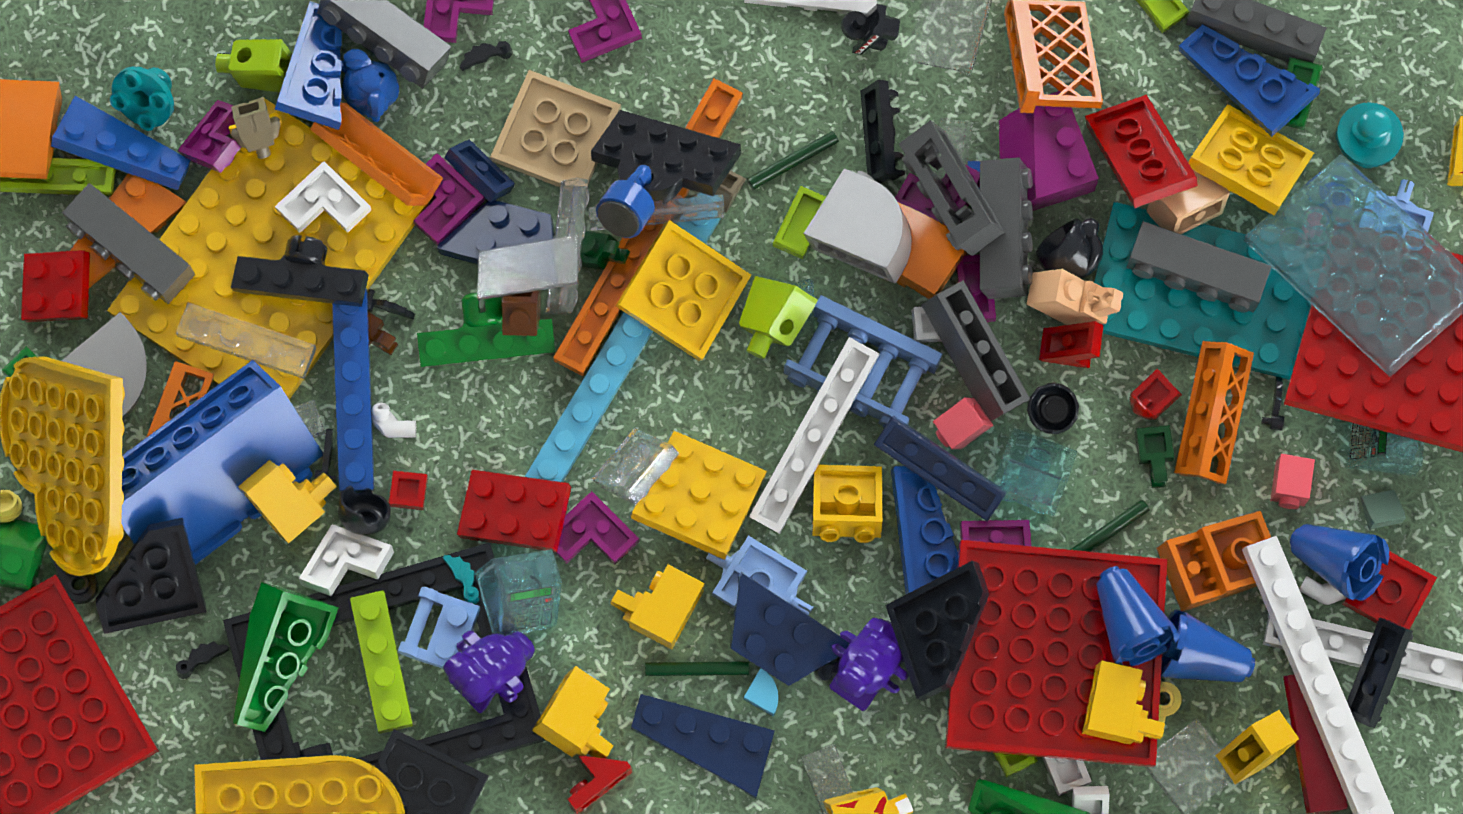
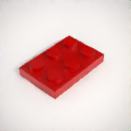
(514, 510)

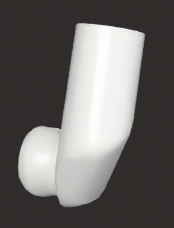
(389, 425)
(1320, 592)

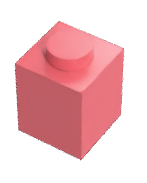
(962, 424)
(1292, 481)

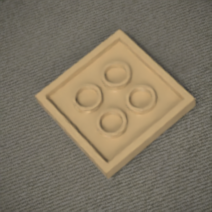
(553, 130)

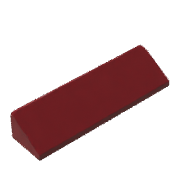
(1318, 778)

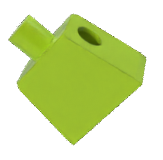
(256, 63)
(774, 314)

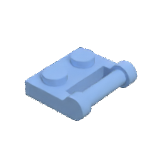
(454, 621)

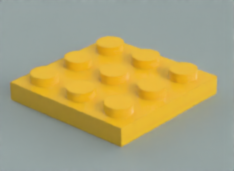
(1250, 160)
(683, 290)
(701, 496)

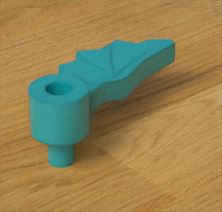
(463, 574)

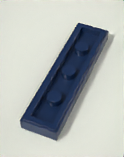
(940, 468)

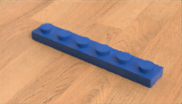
(353, 396)

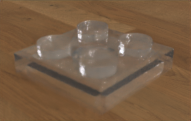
(635, 466)
(1189, 768)

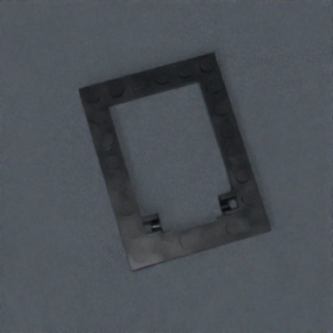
(402, 588)

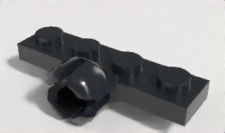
(300, 276)

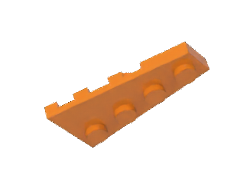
(143, 201)

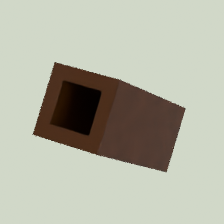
(521, 313)

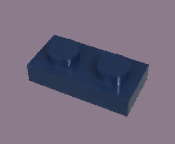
(479, 170)

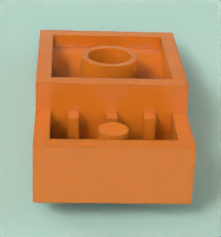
(26, 127)
(931, 255)
(1211, 561)

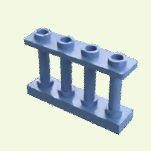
(863, 330)

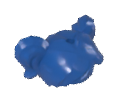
(368, 84)

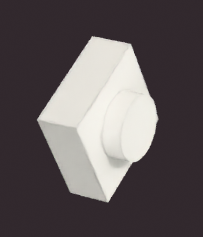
(922, 327)
(1091, 799)

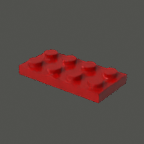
(1141, 151)

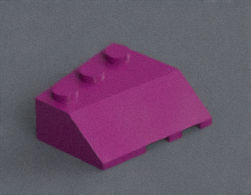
(1052, 149)

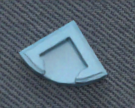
(763, 693)

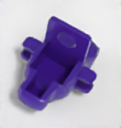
(868, 663)
(489, 667)

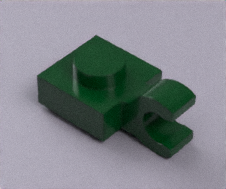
(599, 249)
(1155, 449)

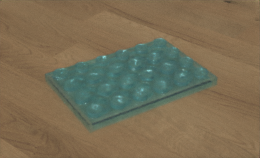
(1363, 264)

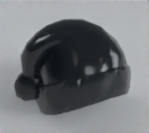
(1072, 248)

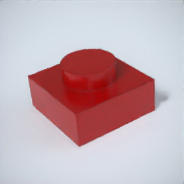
(408, 490)

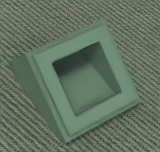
(1382, 509)

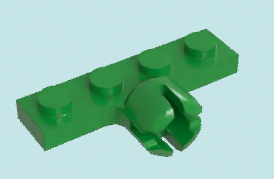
(481, 337)

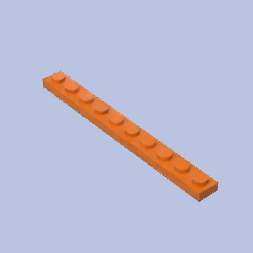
(600, 307)

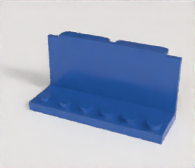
(206, 452)

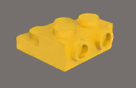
(847, 502)

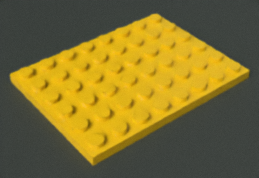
(237, 217)

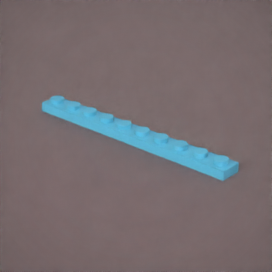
(599, 386)

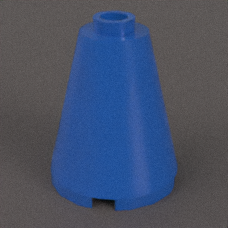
(1342, 558)
(1132, 619)
(1204, 653)

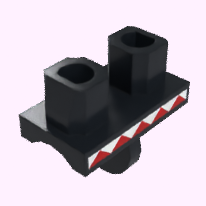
(871, 29)

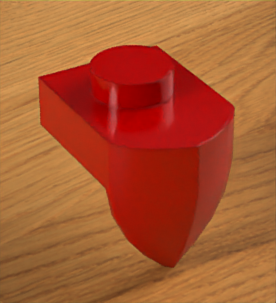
(1153, 396)

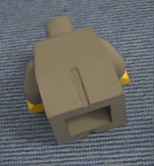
(255, 127)

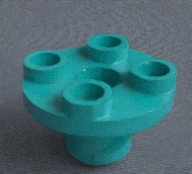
(143, 96)
(1369, 135)

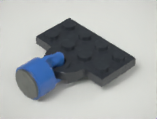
(654, 166)

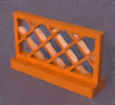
(1025, 57)

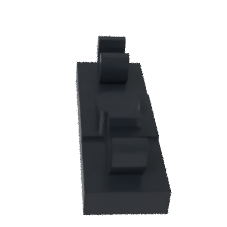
(880, 132)
(1378, 671)

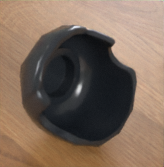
(1053, 408)
(363, 512)

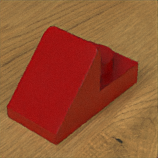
(1072, 344)
(605, 775)

